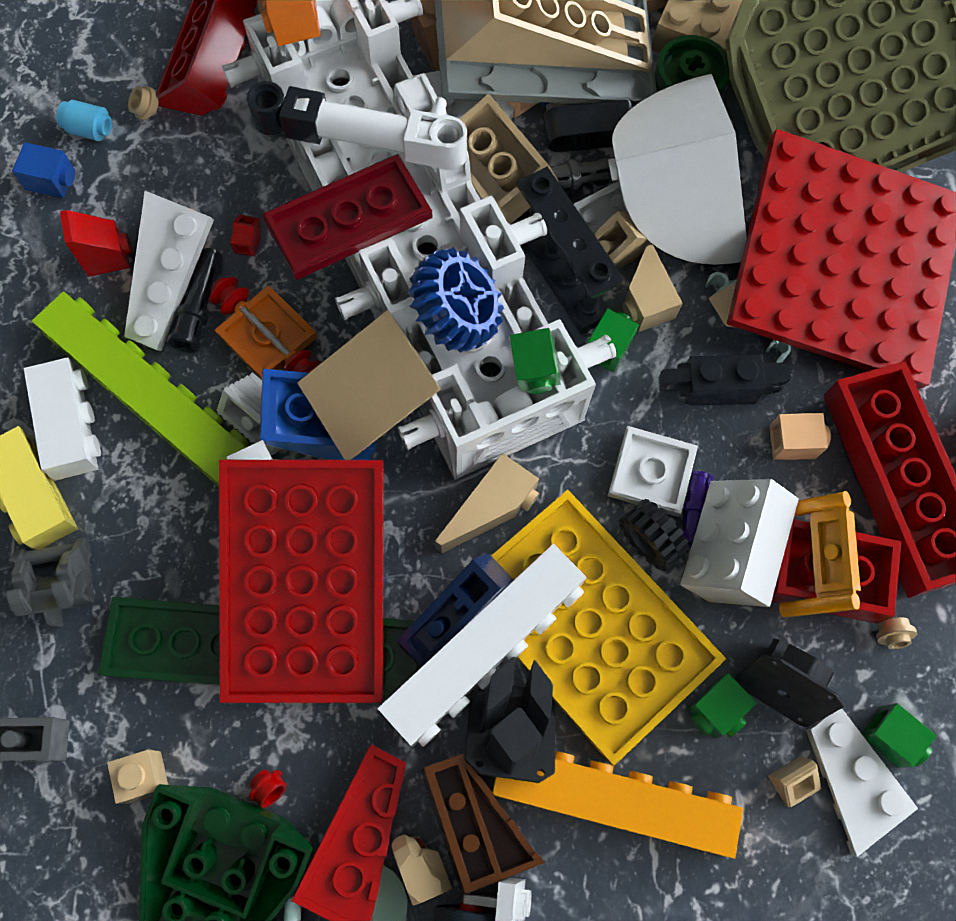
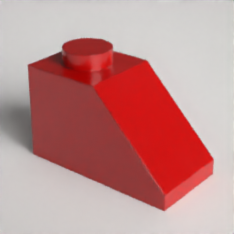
(95, 242)

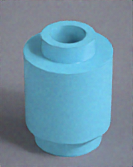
(84, 120)

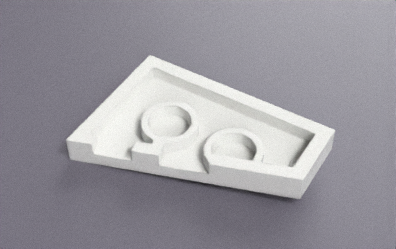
(861, 785)

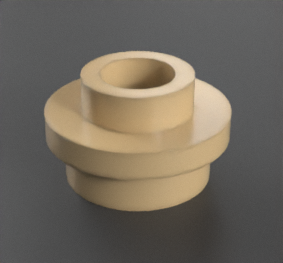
(143, 102)
(896, 633)

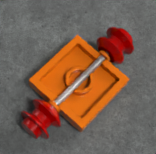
(263, 330)

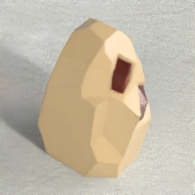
(420, 869)

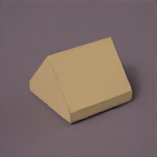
(796, 780)

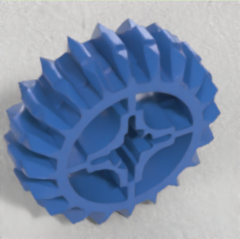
(455, 300)

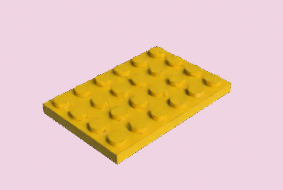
(620, 648)

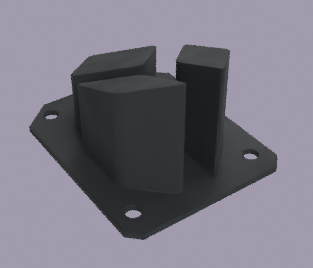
(797, 674)
(513, 726)

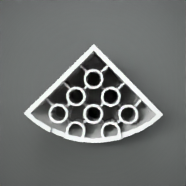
(682, 173)

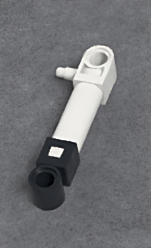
(309, 117)

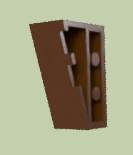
(474, 826)

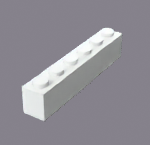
(482, 645)

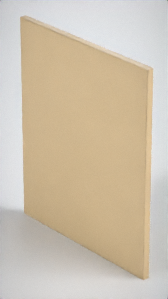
(368, 386)

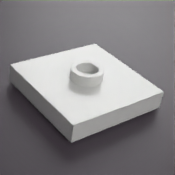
(653, 470)

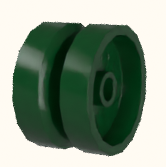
(690, 58)

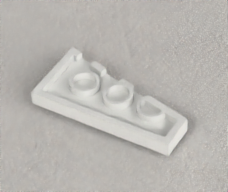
(164, 262)

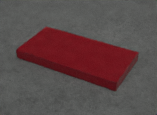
(347, 216)

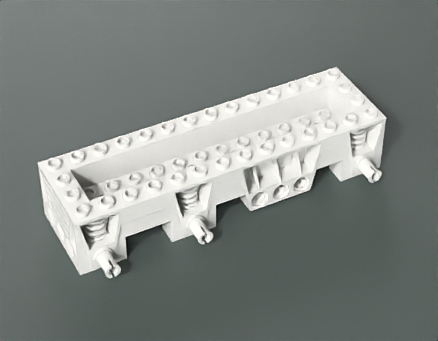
(472, 414)

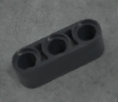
(583, 125)

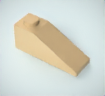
(493, 502)

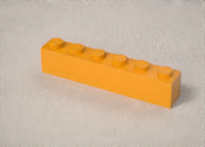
(632, 804)

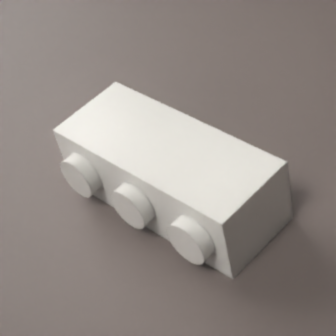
(62, 419)

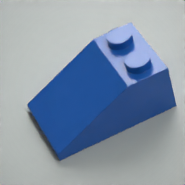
(291, 421)

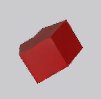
(246, 235)

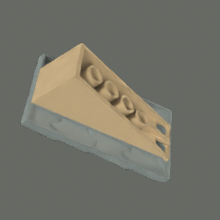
(545, 50)

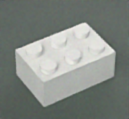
(740, 542)

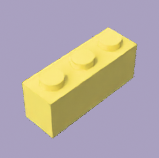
(30, 494)

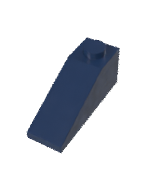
(455, 607)

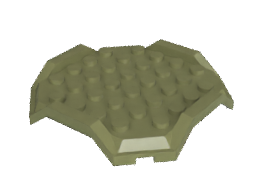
(849, 75)

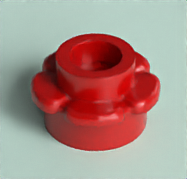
(267, 787)

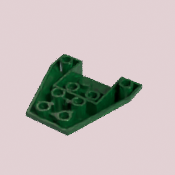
(216, 858)

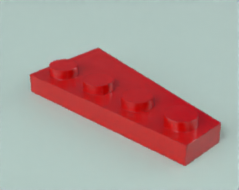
(350, 859)

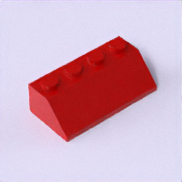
(207, 39)

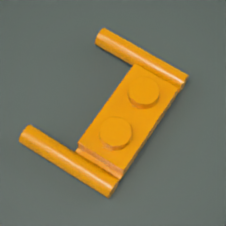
(833, 557)

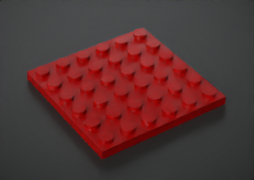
(846, 258)

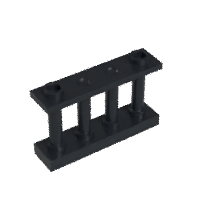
(569, 253)

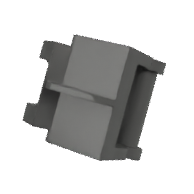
(51, 594)

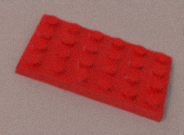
(301, 580)

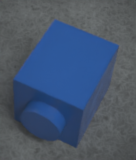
(44, 170)

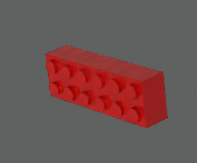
(900, 471)

